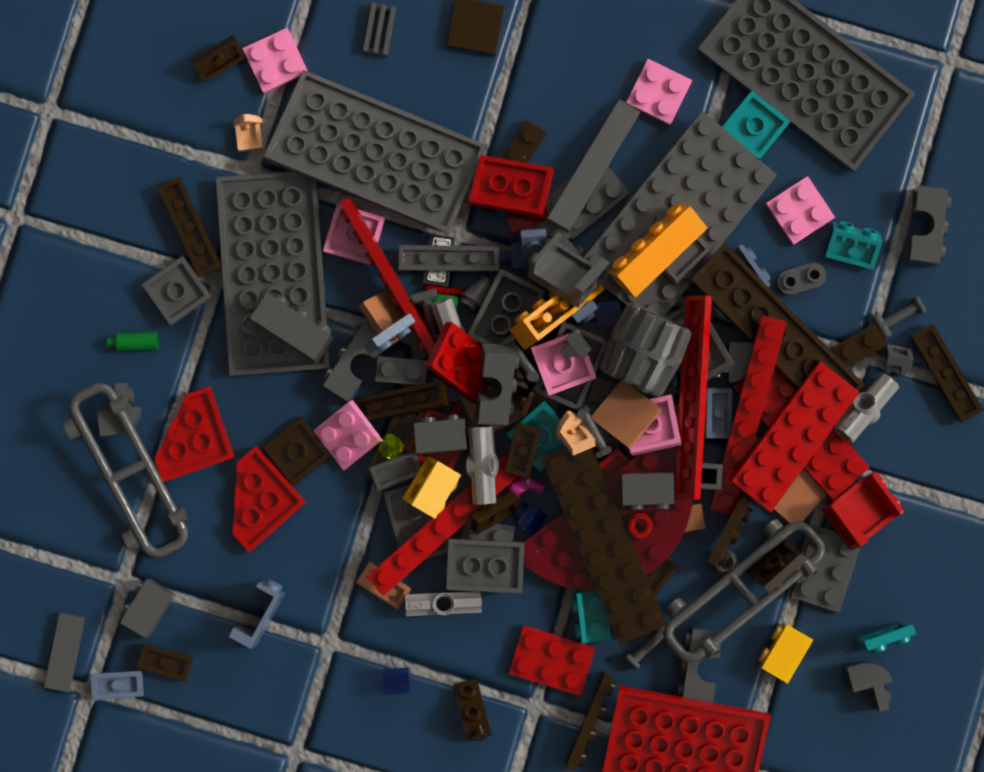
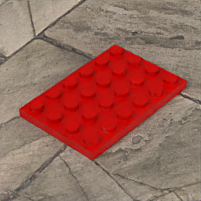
(682, 735)

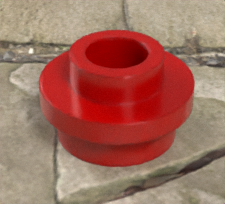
(640, 533)

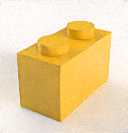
(431, 487)
(784, 652)

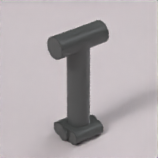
(425, 298)
(884, 324)
(525, 364)
(584, 415)
(637, 656)

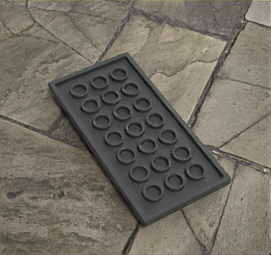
(808, 75)
(375, 152)
(702, 171)
(269, 247)

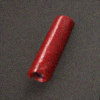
(446, 290)

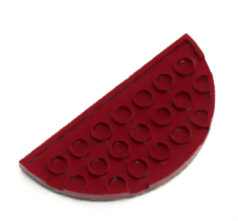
(555, 553)

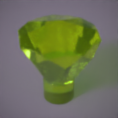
(391, 446)

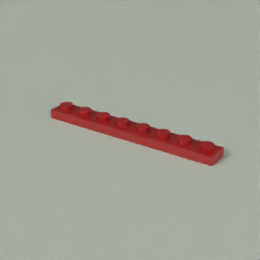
(387, 276)
(693, 398)
(749, 409)
(433, 534)

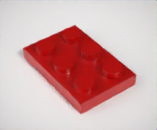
(511, 186)
(457, 361)
(552, 660)

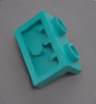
(854, 245)
(592, 617)

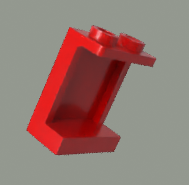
(863, 510)

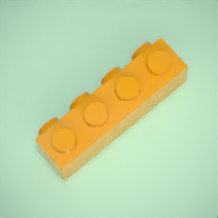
(657, 249)
(545, 318)

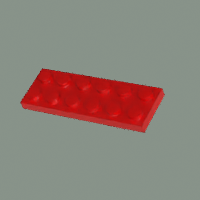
(794, 436)
(835, 461)

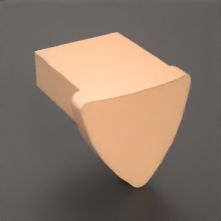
(248, 132)
(574, 434)

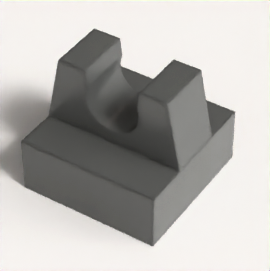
(576, 345)
(899, 357)

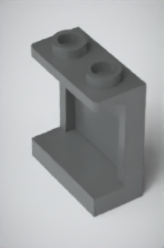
(565, 271)

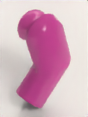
(523, 484)

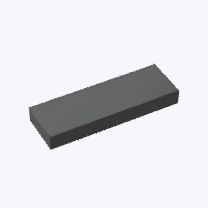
(64, 652)

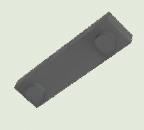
(448, 258)

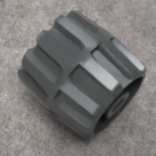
(644, 349)

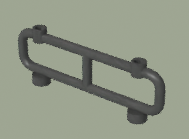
(78, 427)
(680, 611)

